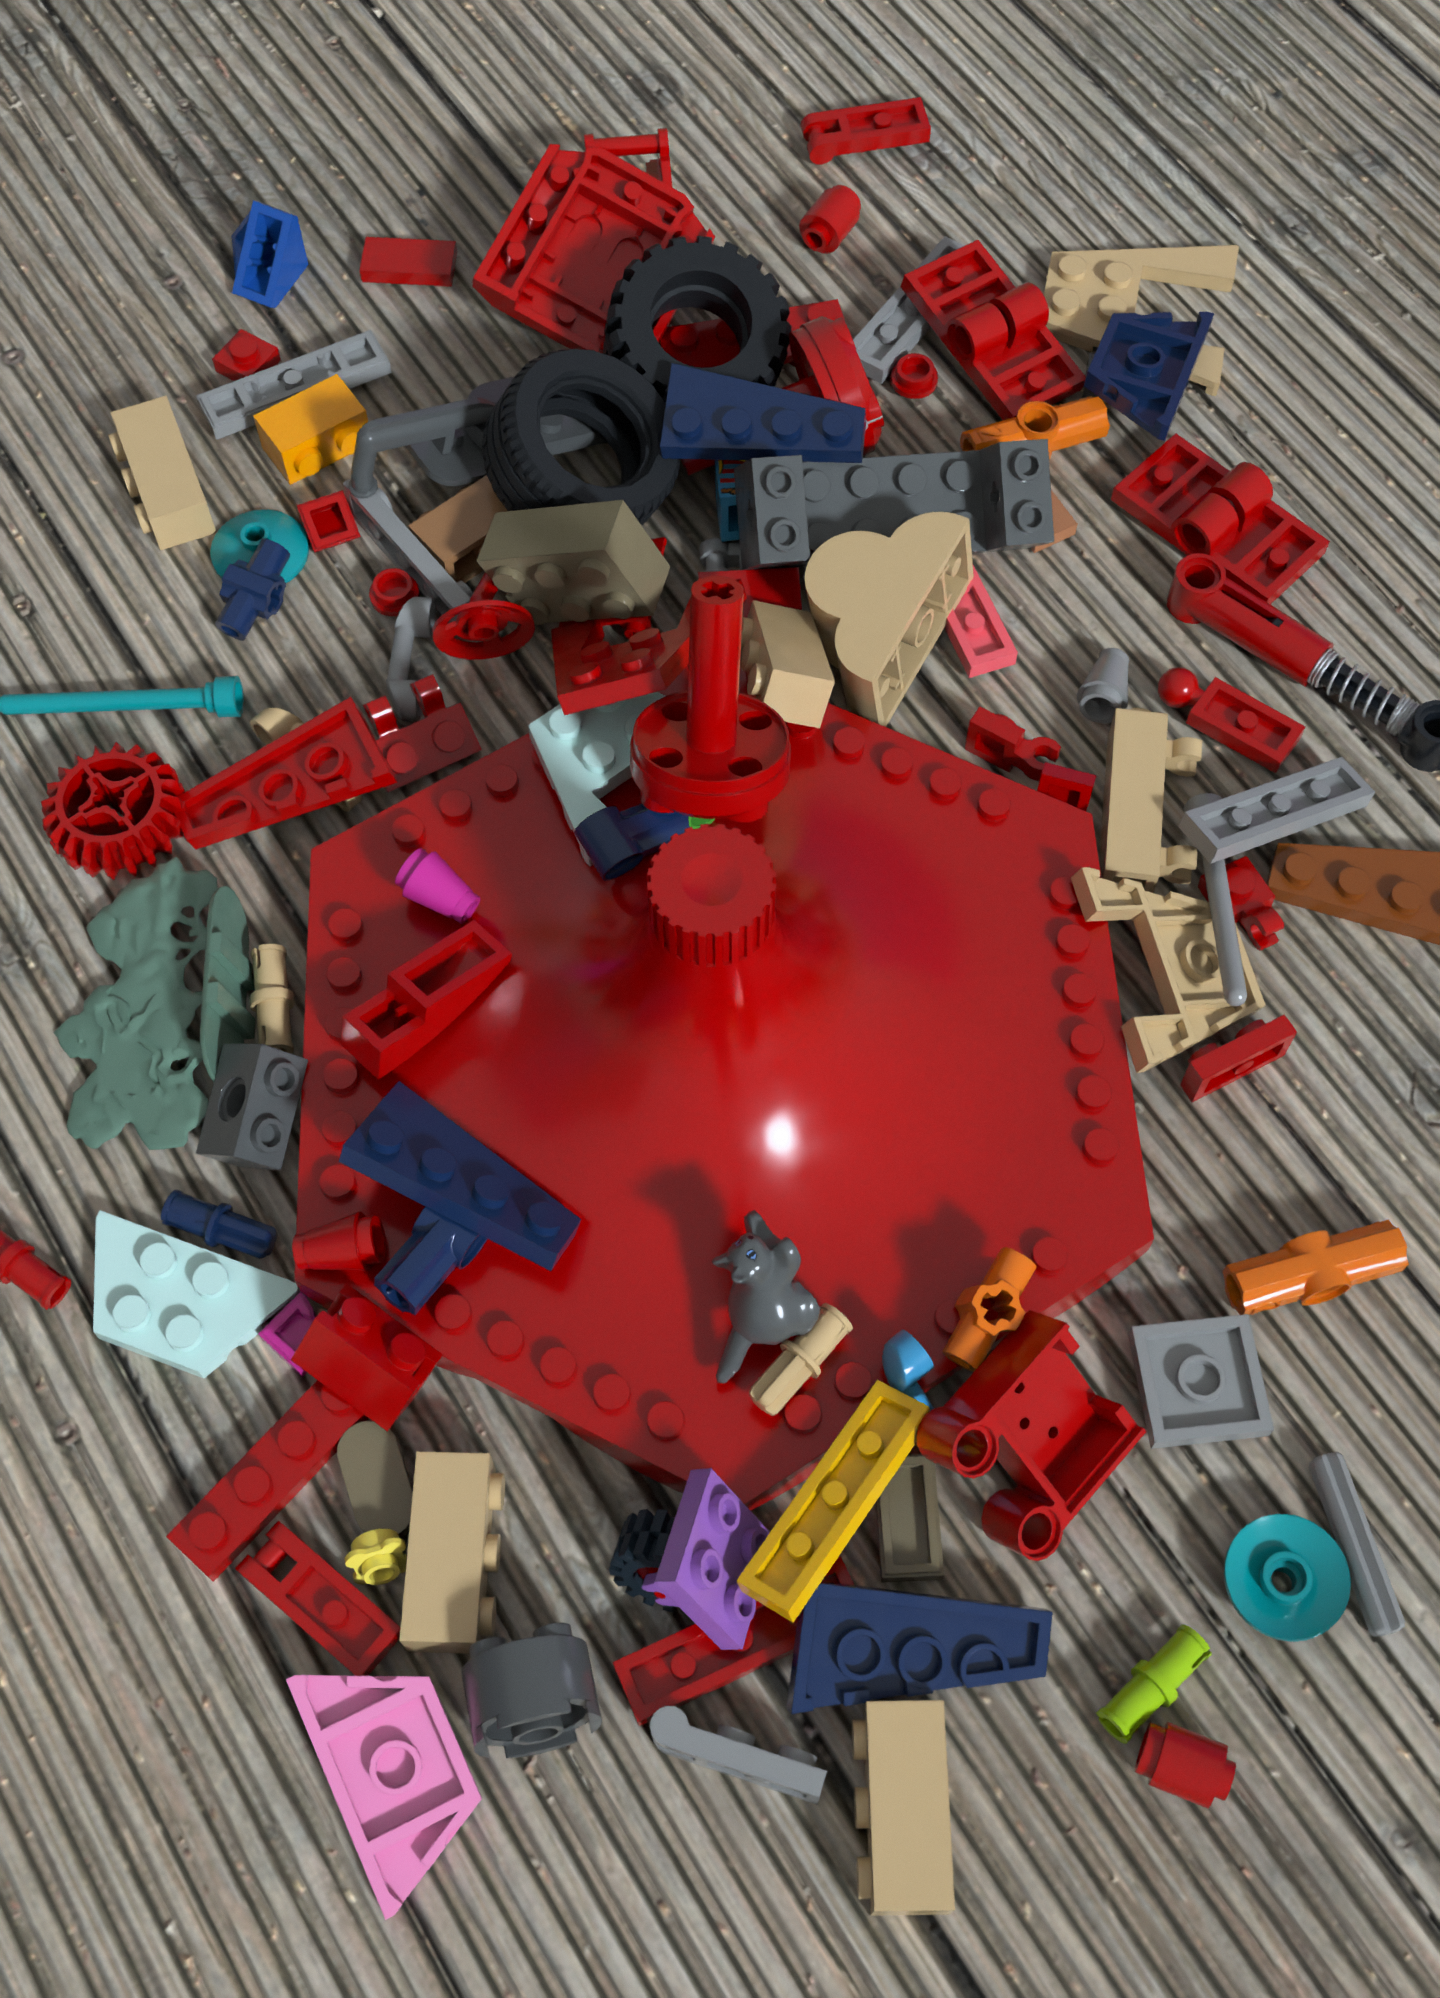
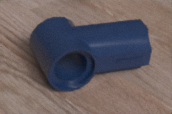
(624, 838)
(427, 1260)

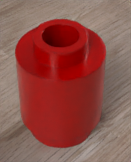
(830, 219)
(1185, 1764)

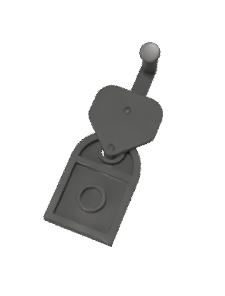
(450, 438)

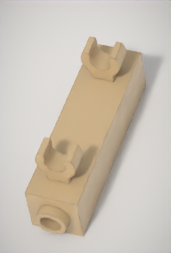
(1135, 798)

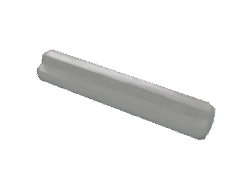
(1357, 1544)

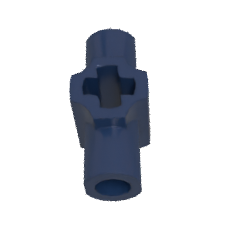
(252, 589)

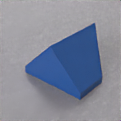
(267, 254)

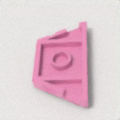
(390, 1772)

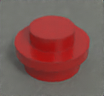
(914, 376)
(392, 590)

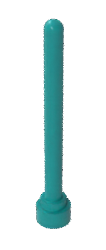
(220, 697)

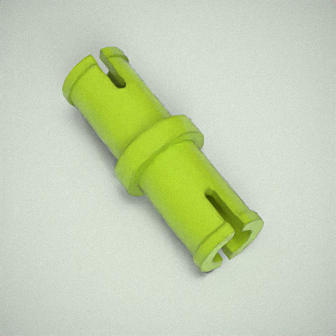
(1154, 1683)

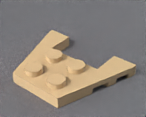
(1183, 962)

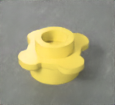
(377, 1557)

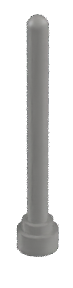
(1222, 919)

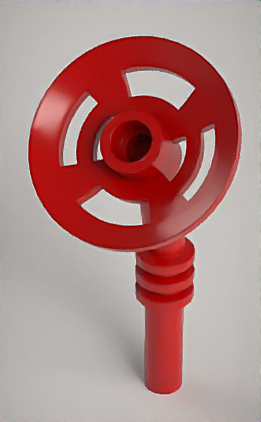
(484, 622)

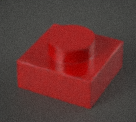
(245, 356)
(1067, 785)

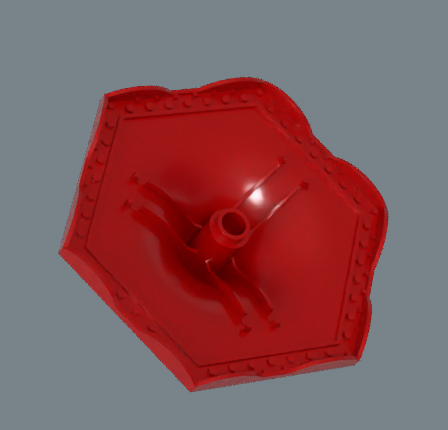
(806, 1015)

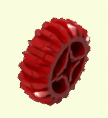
(93, 834)

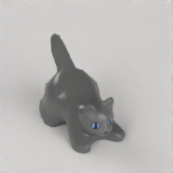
(763, 1298)

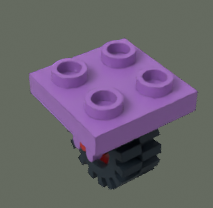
(694, 1558)

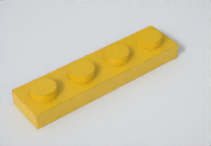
(833, 1501)

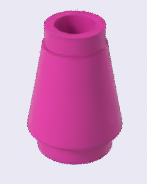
(436, 886)

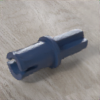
(218, 1224)

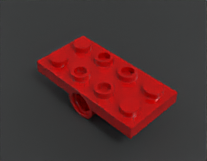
(994, 329)
(1221, 515)

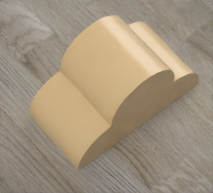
(887, 603)

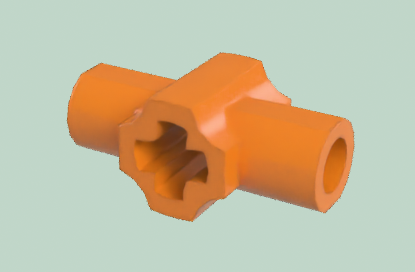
(1004, 1284)

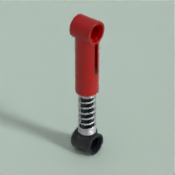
(1207, 596)

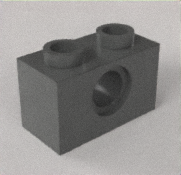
(252, 1106)

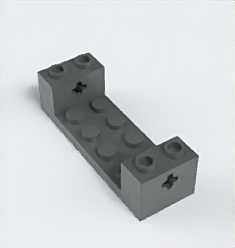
(796, 505)

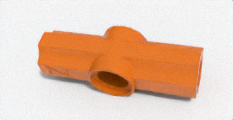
(1060, 424)
(1315, 1268)

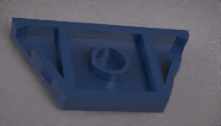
(1147, 366)

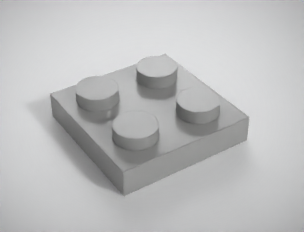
(1200, 1381)

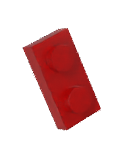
(1250, 1050)

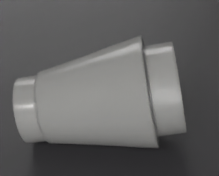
(1105, 686)

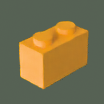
(311, 428)

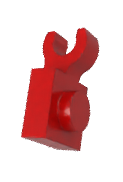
(1003, 744)
(1251, 902)

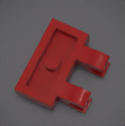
(427, 743)

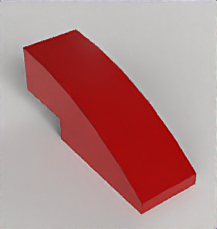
(422, 998)

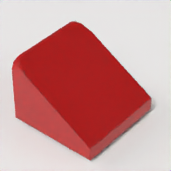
(328, 521)

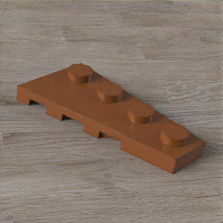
(1362, 885)

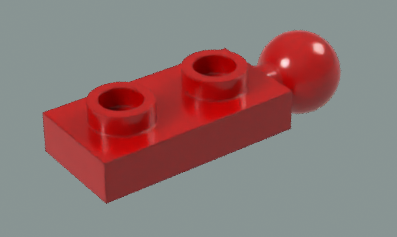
(1232, 717)

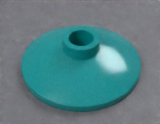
(243, 533)
(1309, 1559)

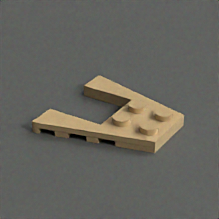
(1094, 284)

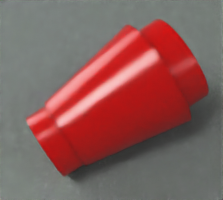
(342, 1245)

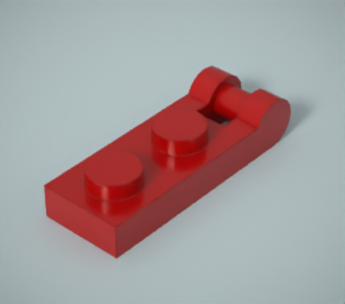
(865, 128)
(321, 1602)

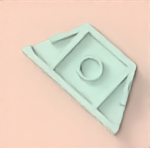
(177, 1297)

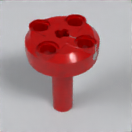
(828, 370)
(710, 745)

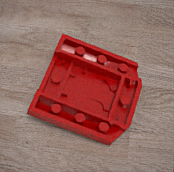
(574, 238)

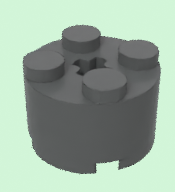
(530, 1692)

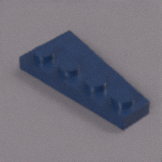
(742, 420)
(452, 1173)
(892, 1643)

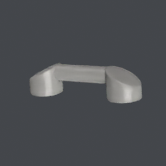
(413, 620)

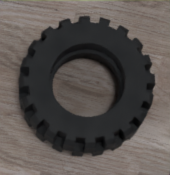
(705, 279)

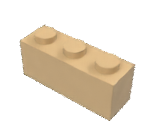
(160, 473)
(786, 663)
(451, 1552)
(904, 1808)

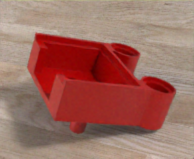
(1042, 1427)

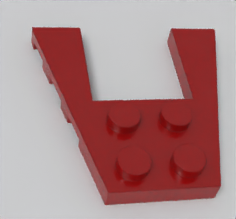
(598, 674)

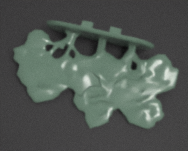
(143, 1018)

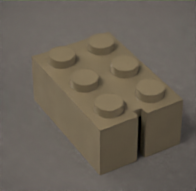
(575, 562)

